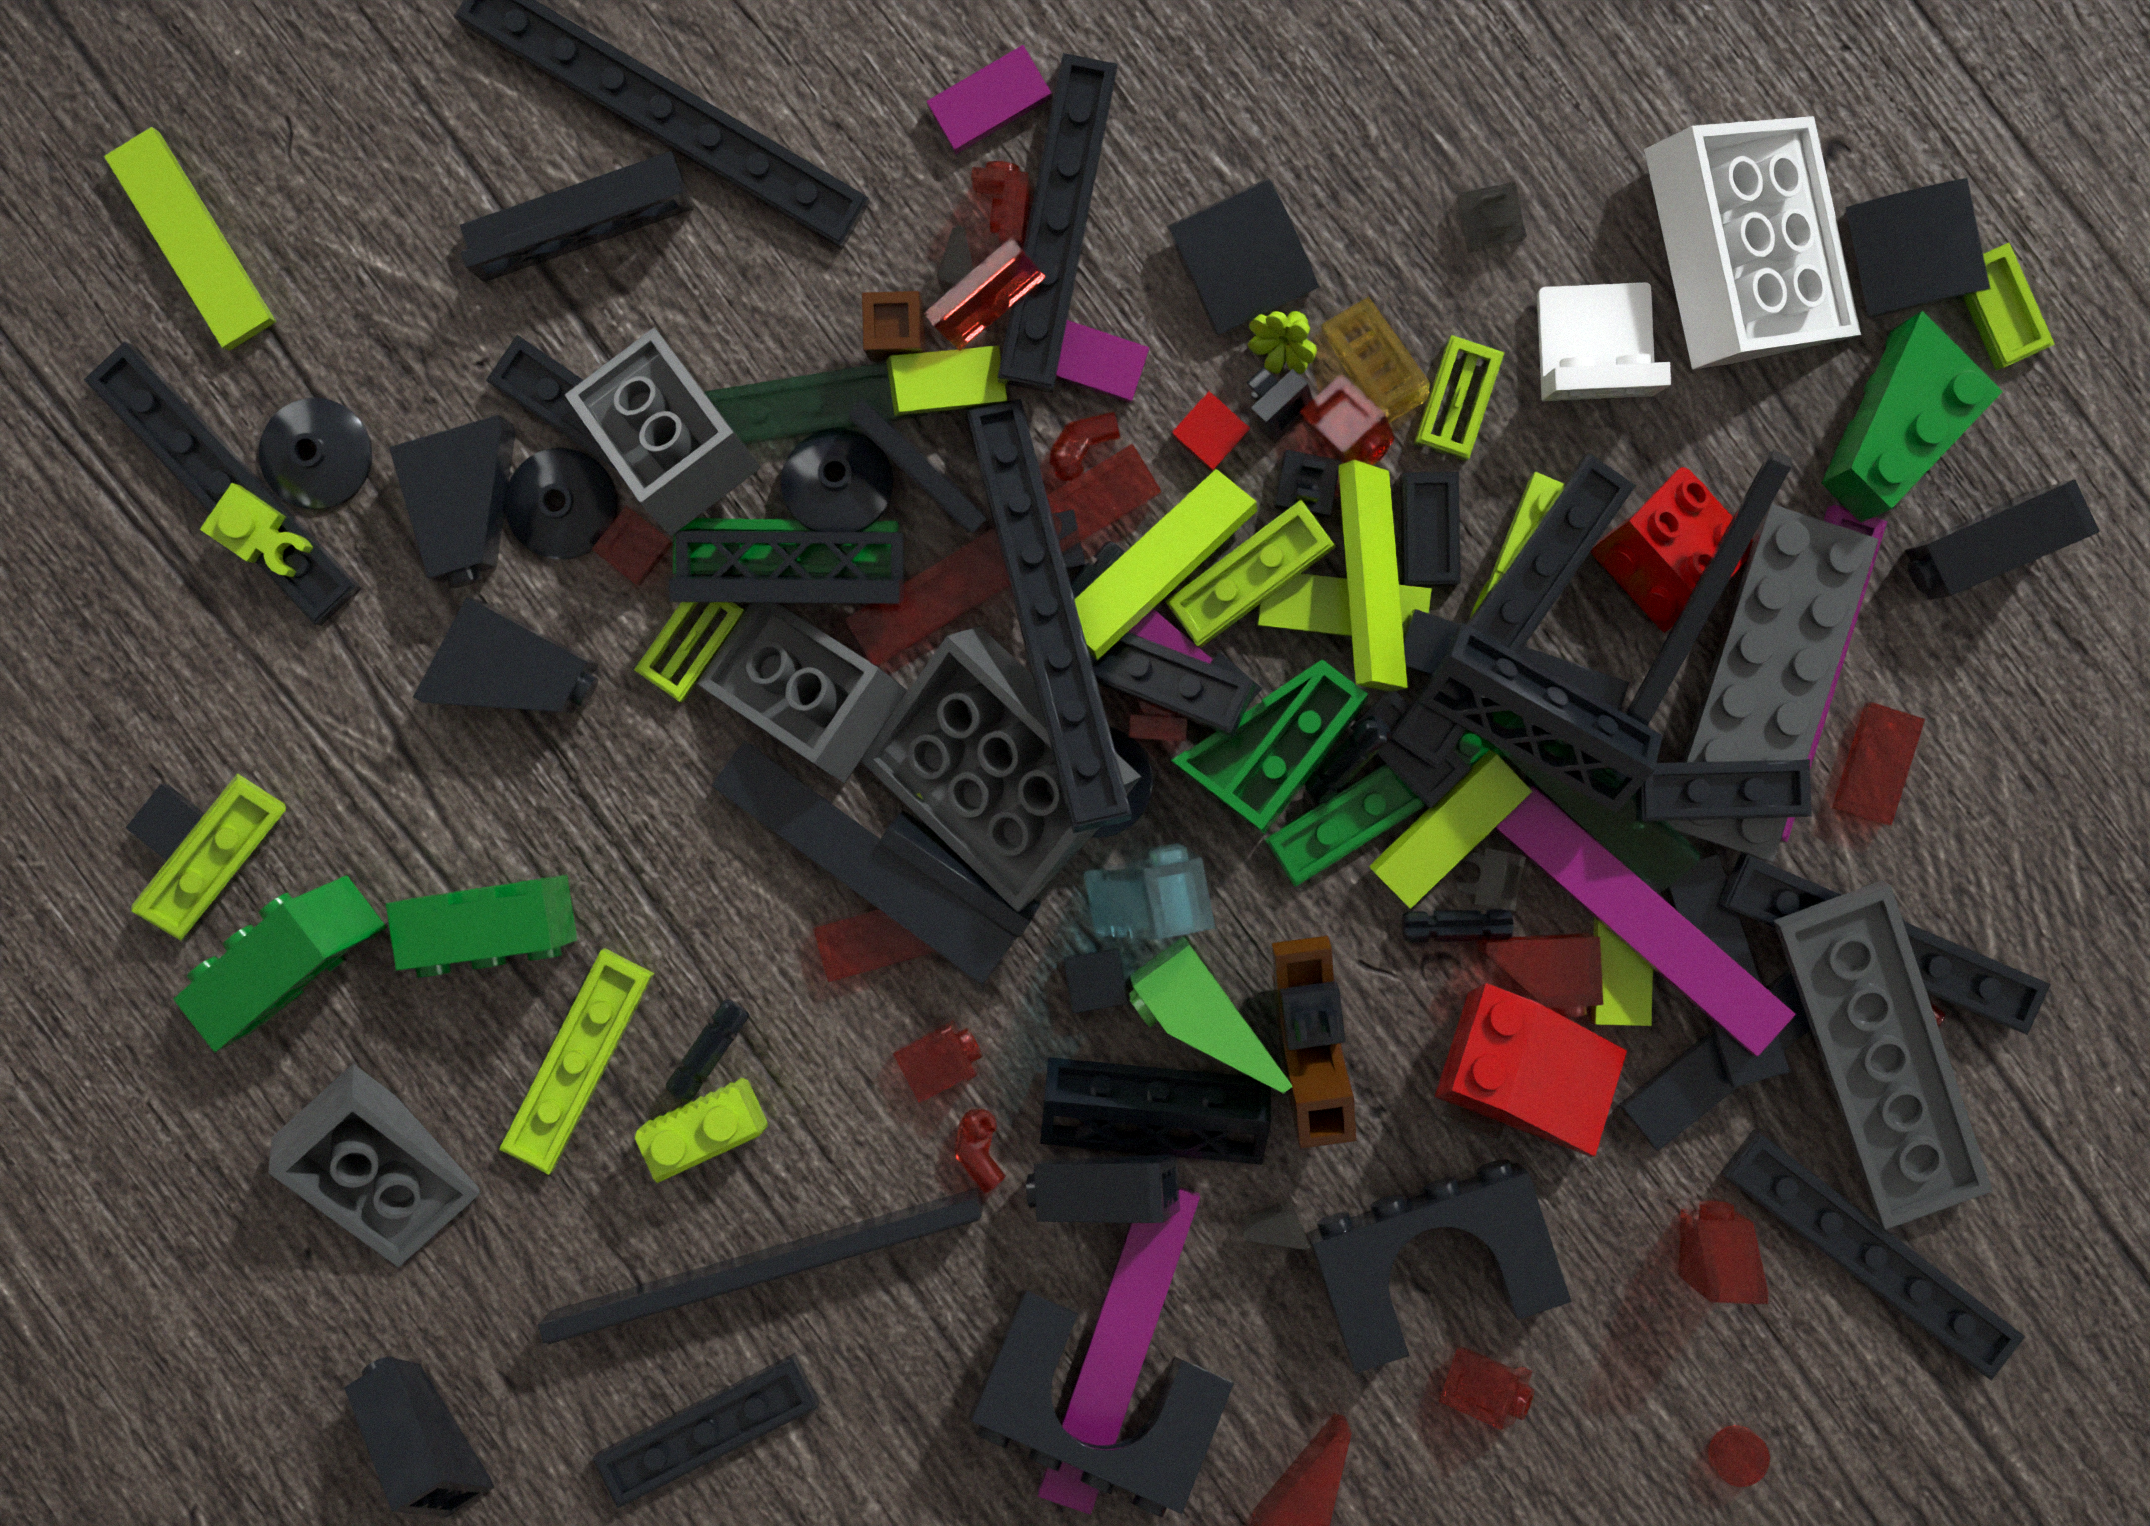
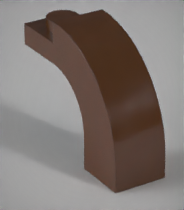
(1321, 1087)

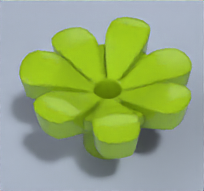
(1283, 341)

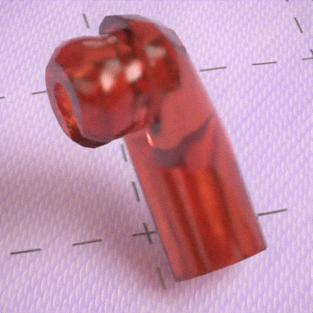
(1076, 440)
(973, 1147)

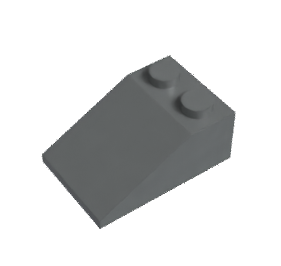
(662, 432)
(802, 687)
(370, 1166)

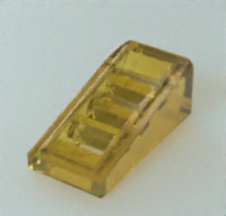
(1406, 370)

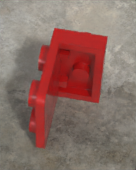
(1666, 546)

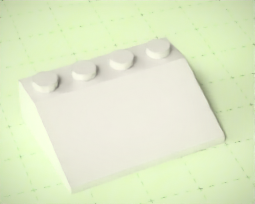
(1751, 239)

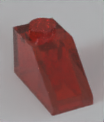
(1552, 968)
(1721, 1254)

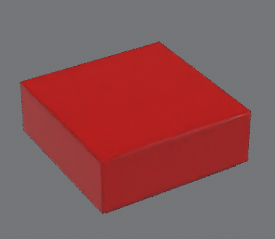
(1210, 431)

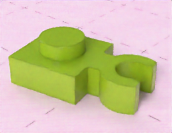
(250, 527)

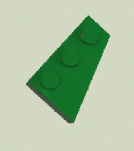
(1909, 417)
(1276, 745)
(482, 925)
(275, 960)

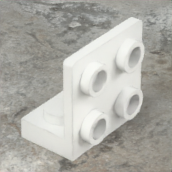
(1598, 342)

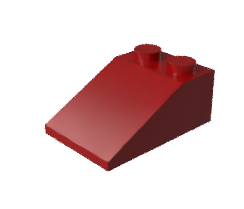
(1531, 1069)

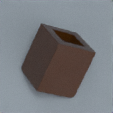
(892, 324)

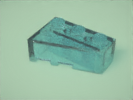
(1151, 895)

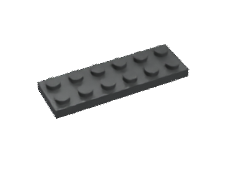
(1777, 658)
(1883, 1054)

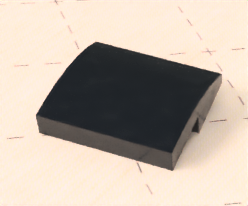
(1918, 247)
(1243, 256)

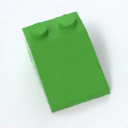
(1195, 1009)

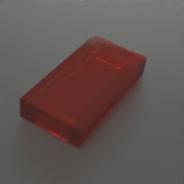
(985, 294)
(1878, 763)
(865, 944)

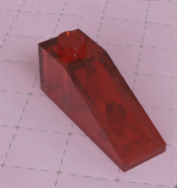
(1311, 1483)

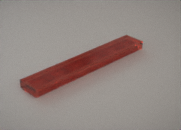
(978, 569)

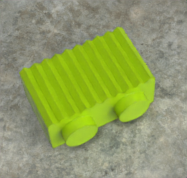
(701, 1130)

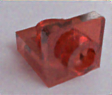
(1007, 214)
(1349, 422)
(939, 1060)
(1487, 1389)

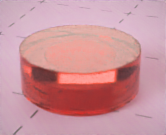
(1739, 1456)

